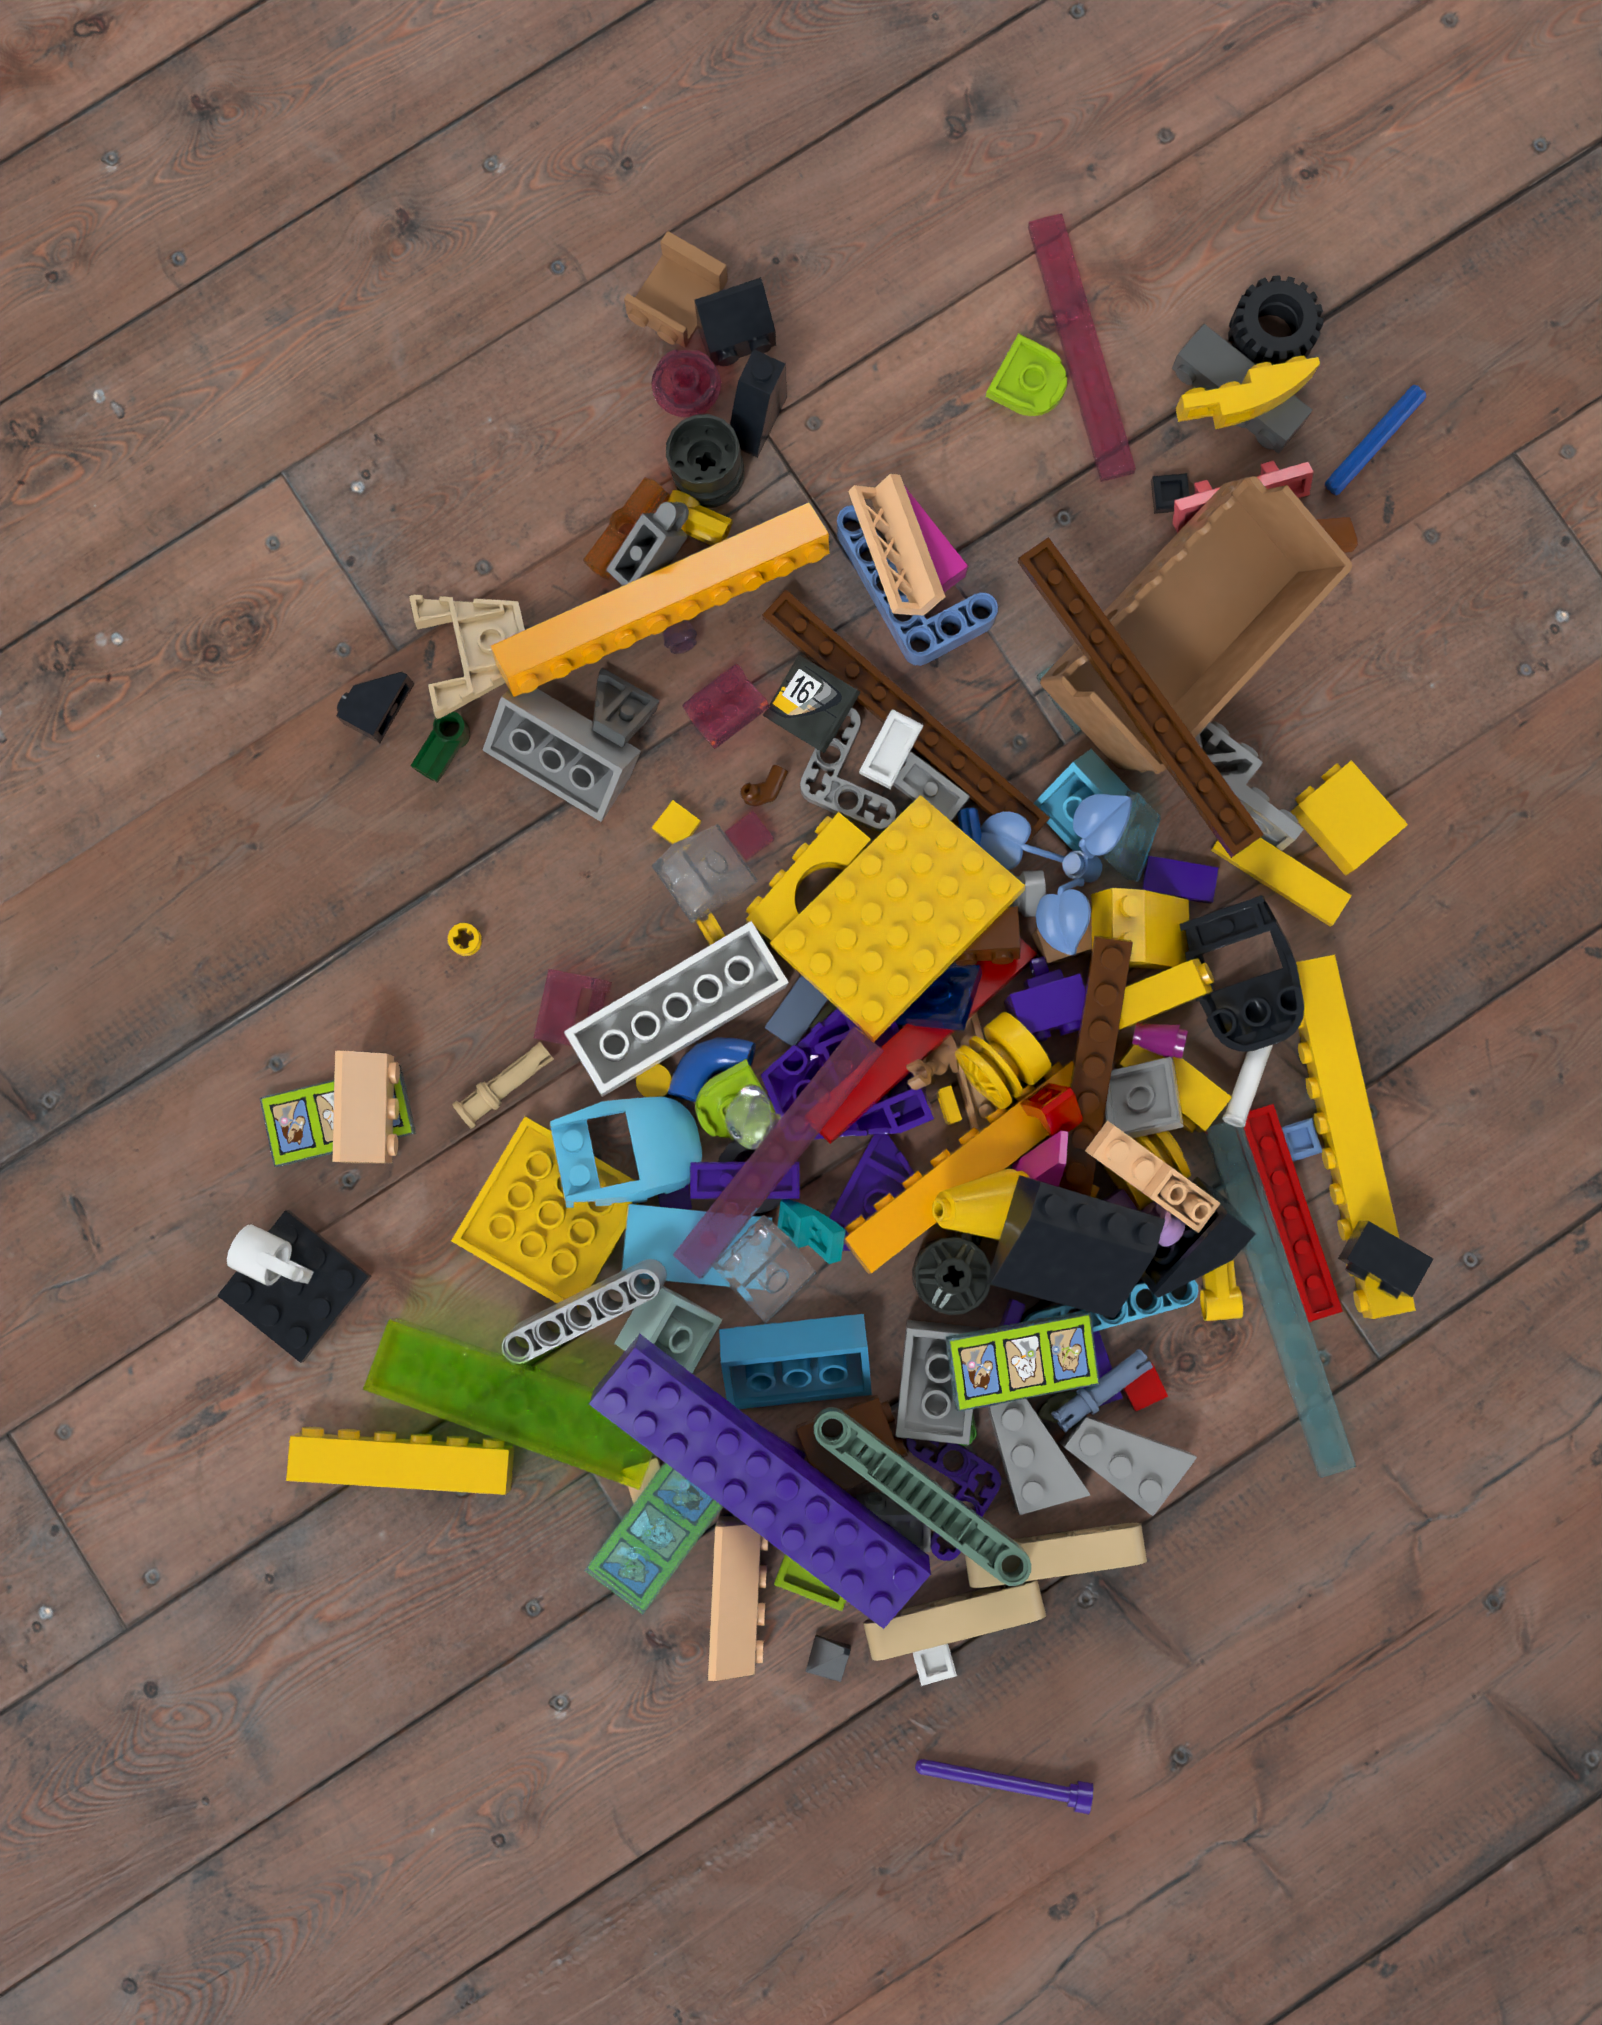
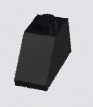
(374, 704)

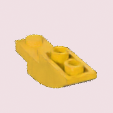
(1260, 392)

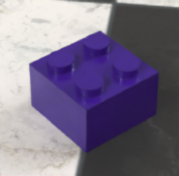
(1049, 1007)

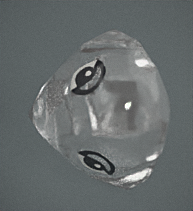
(750, 1117)

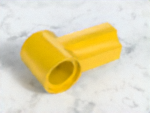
(702, 522)
(1220, 1296)

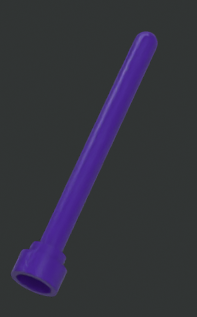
(1076, 1795)

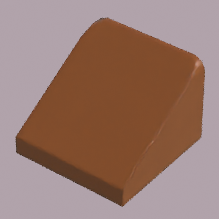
(1341, 531)

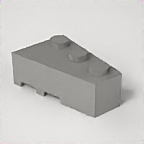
(1032, 1460)
(1129, 1461)

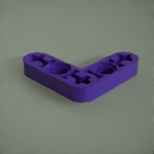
(964, 1477)

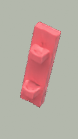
(1296, 477)

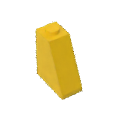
(1165, 992)

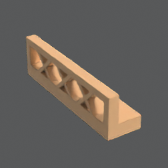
(904, 546)

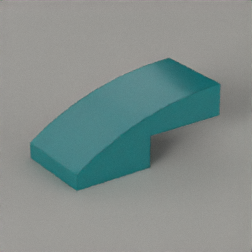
(810, 1227)

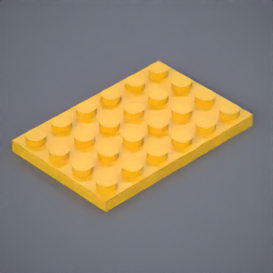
(897, 917)

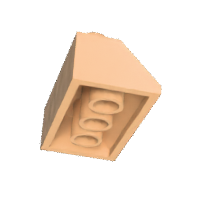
(735, 1600)

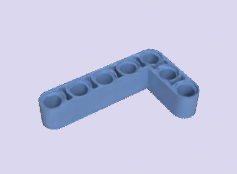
(918, 626)

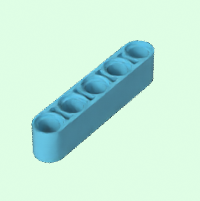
(1129, 1310)

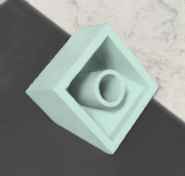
(673, 1326)

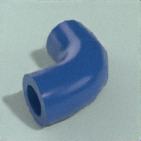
(707, 1060)

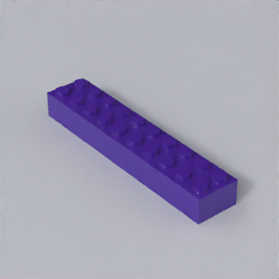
(761, 1481)

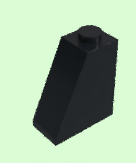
(758, 401)

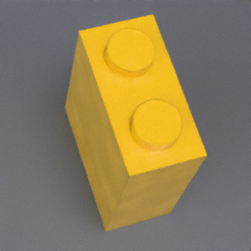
(1347, 816)

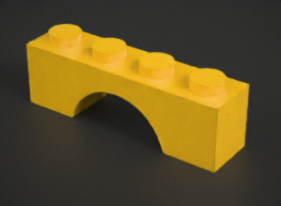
(835, 847)

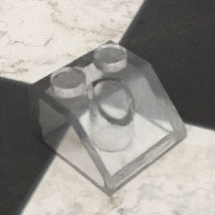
(704, 872)
(764, 1268)

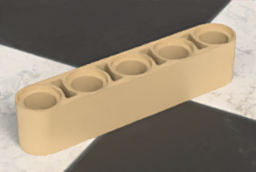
(1071, 1553)
(955, 1619)

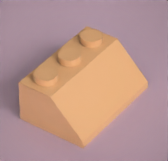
(364, 1107)

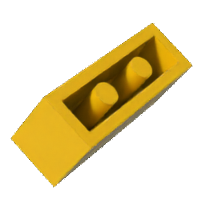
(1198, 1095)

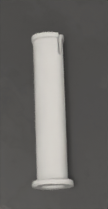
(1246, 1087)

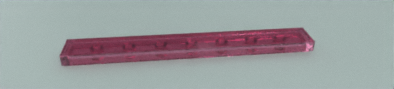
(1081, 347)
(778, 1152)

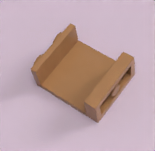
(671, 288)

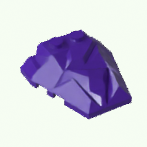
(790, 1074)

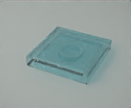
(1134, 846)

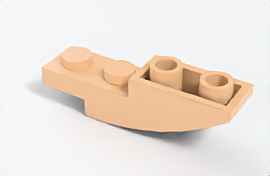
(1152, 1176)

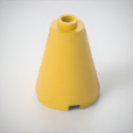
(978, 1205)

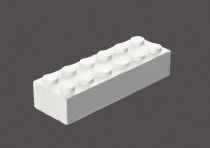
(676, 1008)

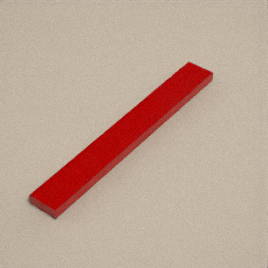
(913, 1044)

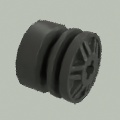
(701, 443)
(932, 1264)

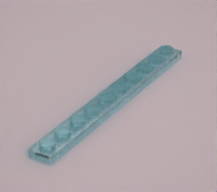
(1281, 1302)

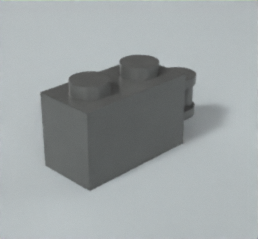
(650, 543)

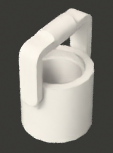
(264, 1257)

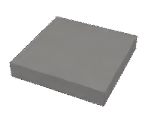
(1144, 1098)

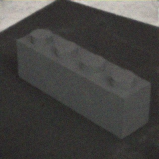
(1211, 362)

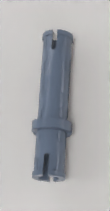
(1092, 1397)

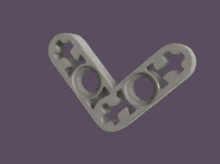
(835, 786)

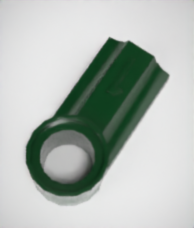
(440, 750)

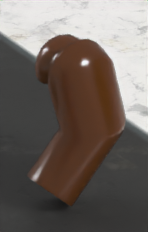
(765, 791)

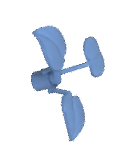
(1100, 823)

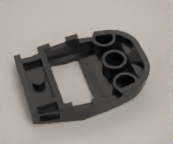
(1257, 1009)

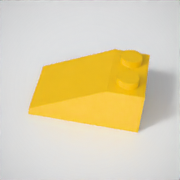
(1147, 920)

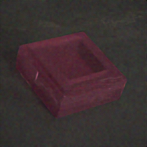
(749, 835)

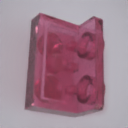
(725, 706)

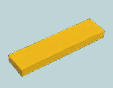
(1289, 879)

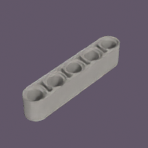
(572, 1322)

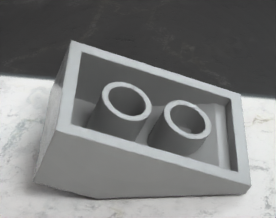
(926, 1390)

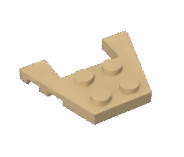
(476, 629)

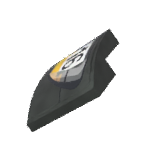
(811, 704)

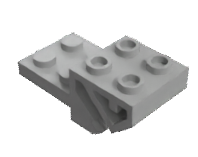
(1237, 766)

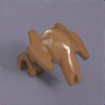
(935, 1063)

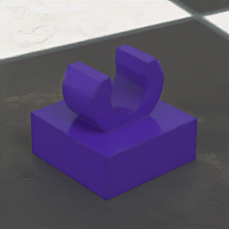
(1041, 973)

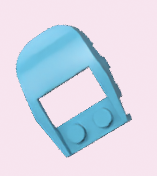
(662, 1144)

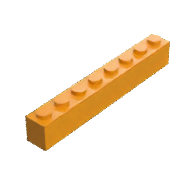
(982, 1153)

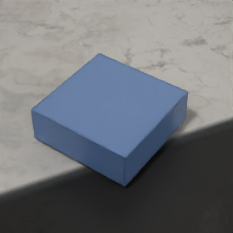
(1302, 1139)

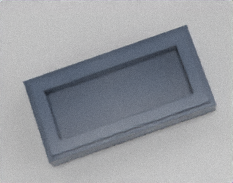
(796, 1012)

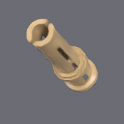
(489, 1094)

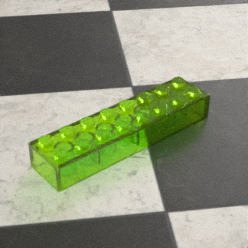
(503, 1401)

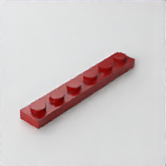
(1291, 1214)

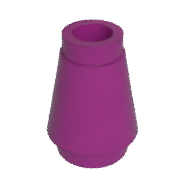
(1161, 1039)

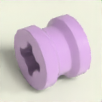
(1172, 1228)

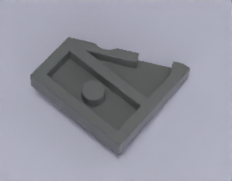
(620, 708)

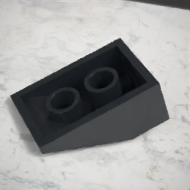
(1199, 1252)

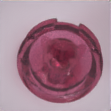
(686, 383)

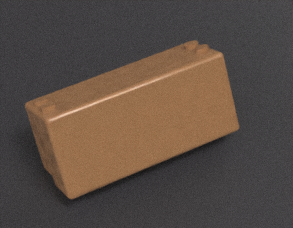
(1206, 614)

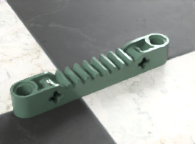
(922, 1497)

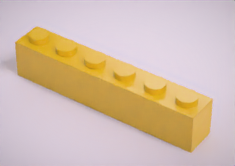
(400, 1462)

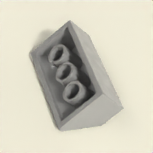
(560, 751)

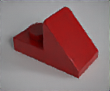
(1054, 1107)

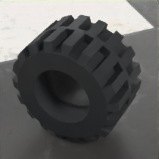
(1281, 300)

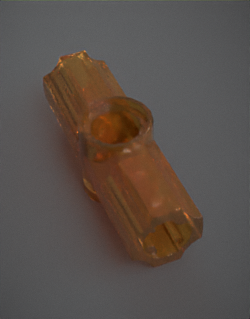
(645, 499)

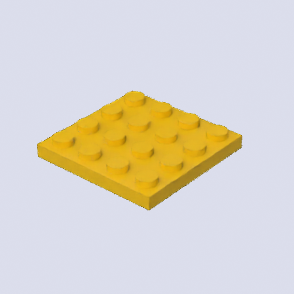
(525, 1225)

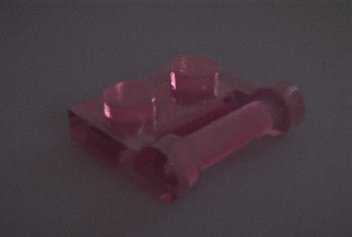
(561, 1004)

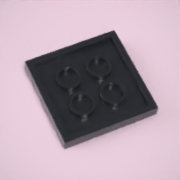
(292, 1311)

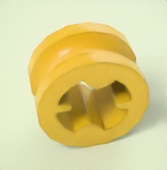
(711, 929)
(455, 933)

